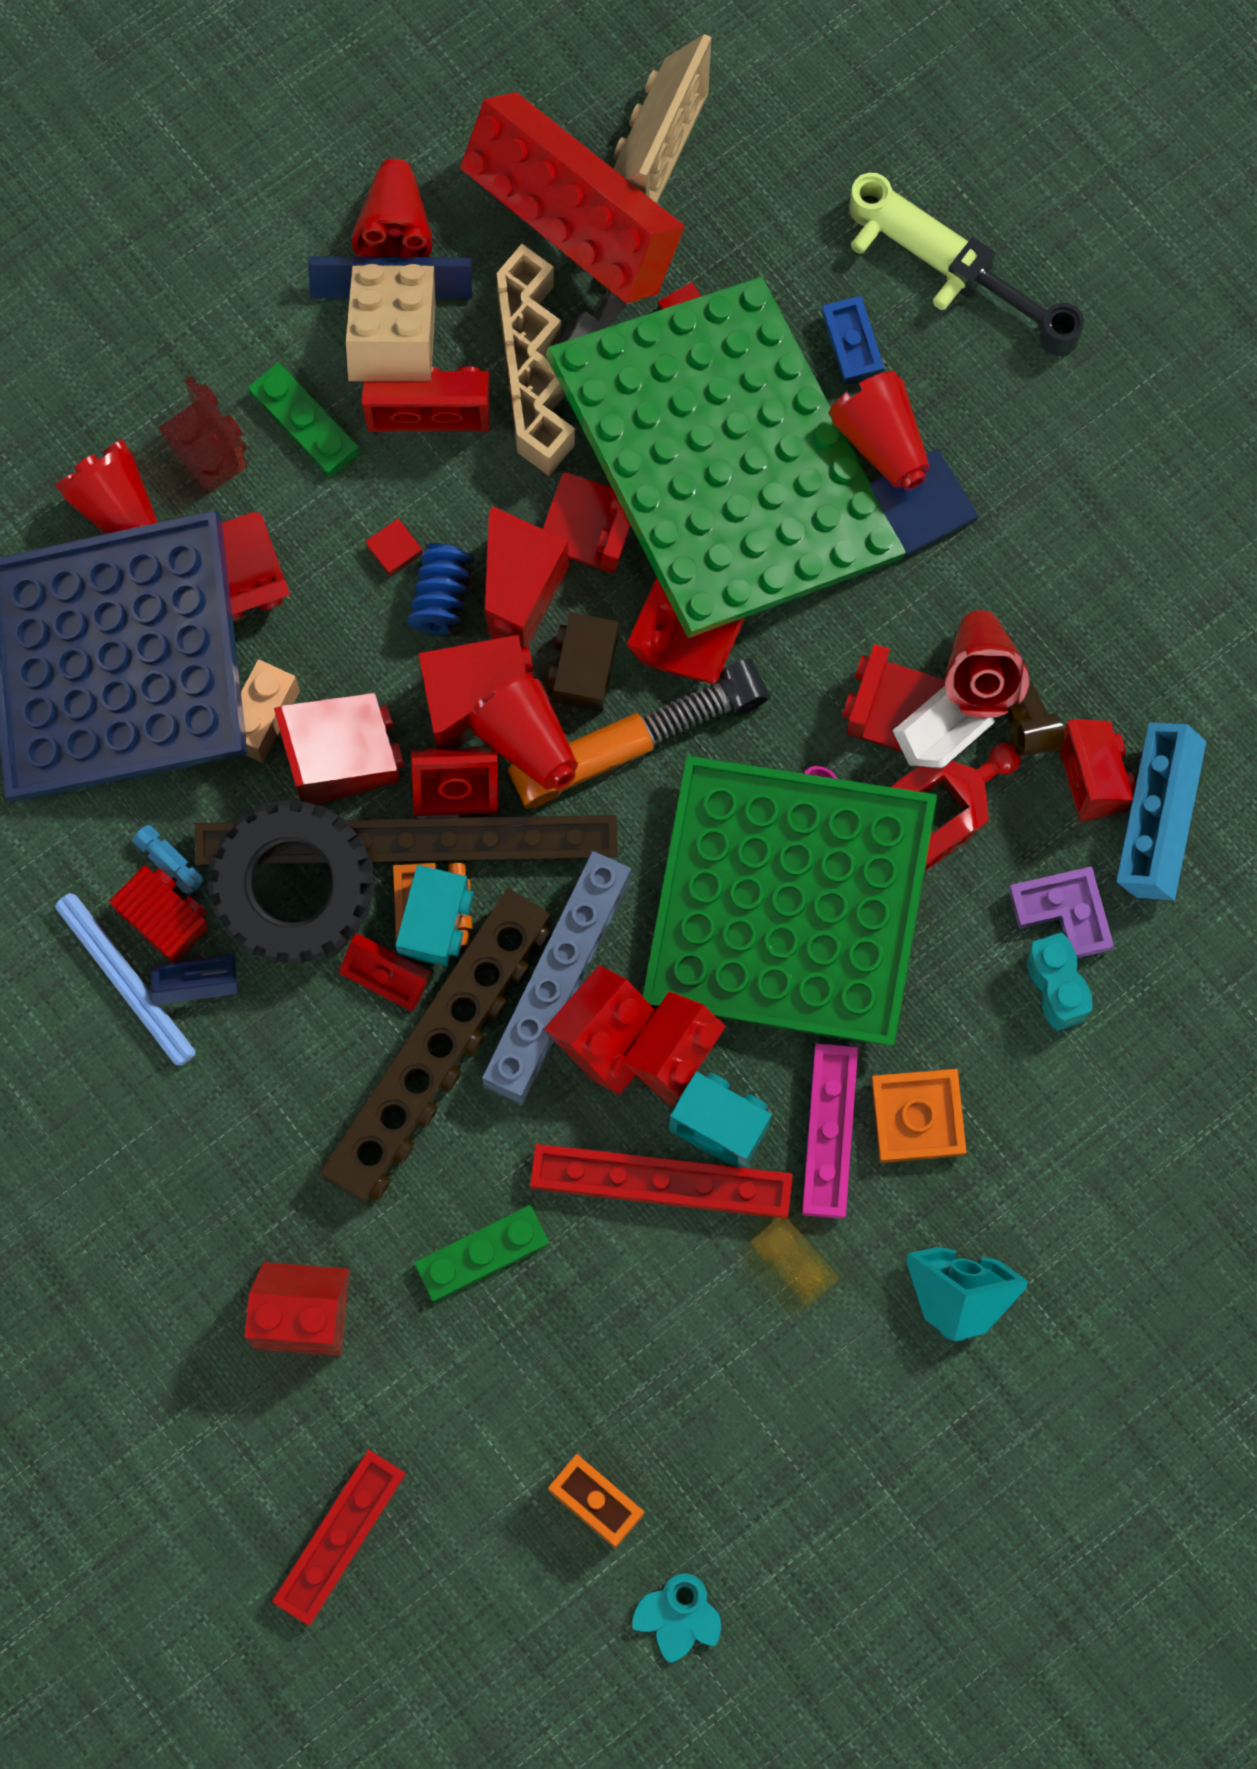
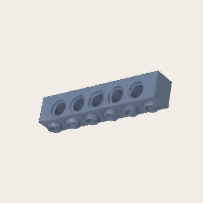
(557, 976)

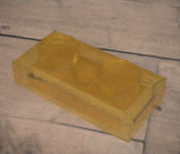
(794, 1261)

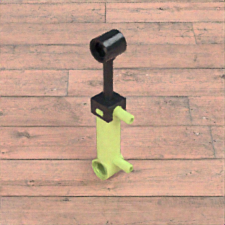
(960, 260)

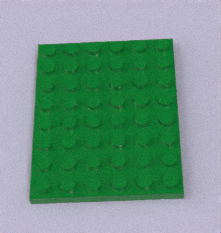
(724, 455)

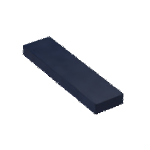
(332, 275)

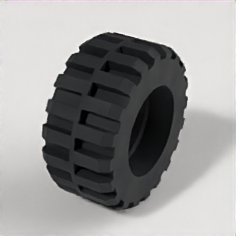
(234, 893)

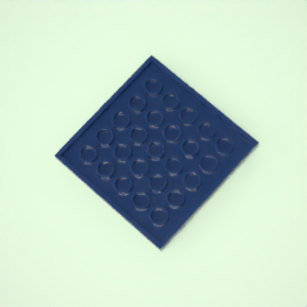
(117, 658)

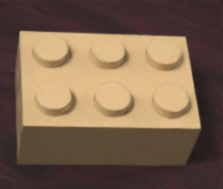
(391, 323)

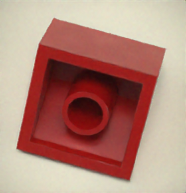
(1096, 769)
(454, 781)
(673, 1045)

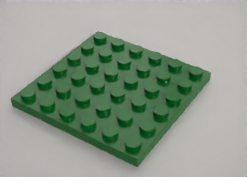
(791, 899)

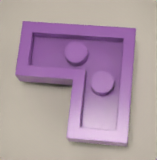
(1067, 898)

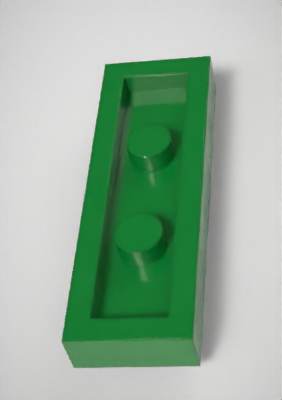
(303, 419)
(482, 1253)

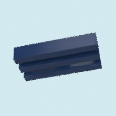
(194, 979)

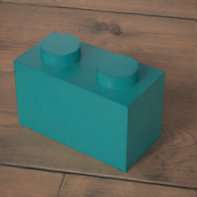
(433, 916)

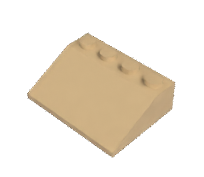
(665, 118)

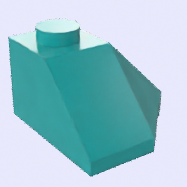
(961, 1294)

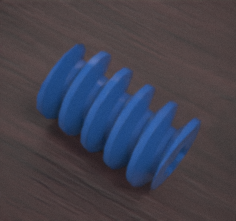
(438, 587)

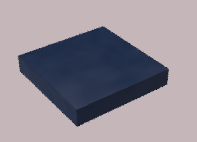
(927, 511)

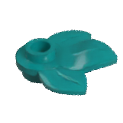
(678, 1624)

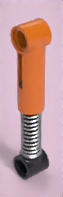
(736, 690)

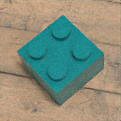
(720, 1120)

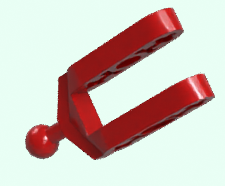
(968, 790)

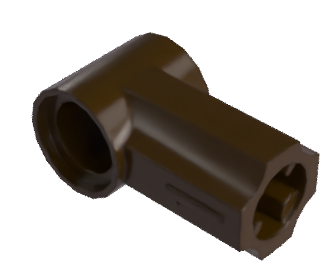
(1032, 727)

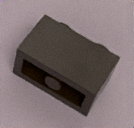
(584, 662)

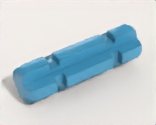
(168, 859)

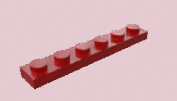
(661, 1181)

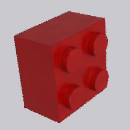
(601, 1027)

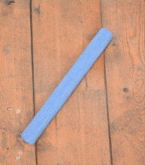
(125, 979)

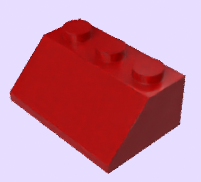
(445, 404)

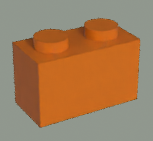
(596, 1501)

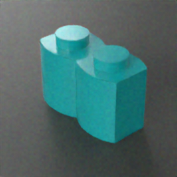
(1053, 970)

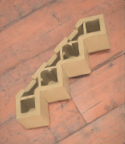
(527, 334)

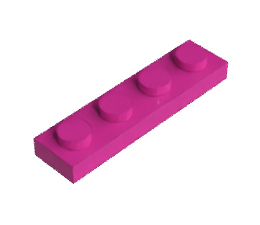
(830, 1131)

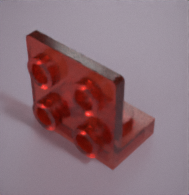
(205, 440)

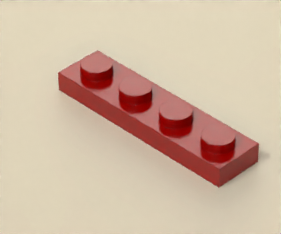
(339, 1538)

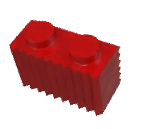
(159, 913)

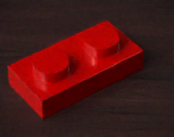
(384, 972)

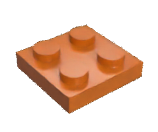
(918, 1115)

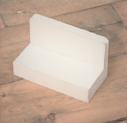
(938, 732)

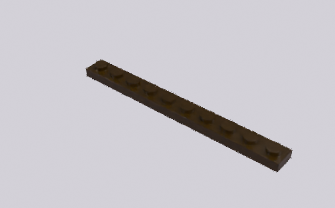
(448, 839)

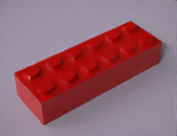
(571, 197)

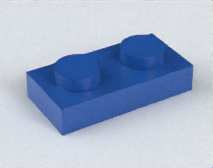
(852, 340)

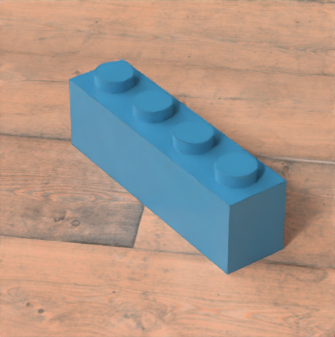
(1161, 811)

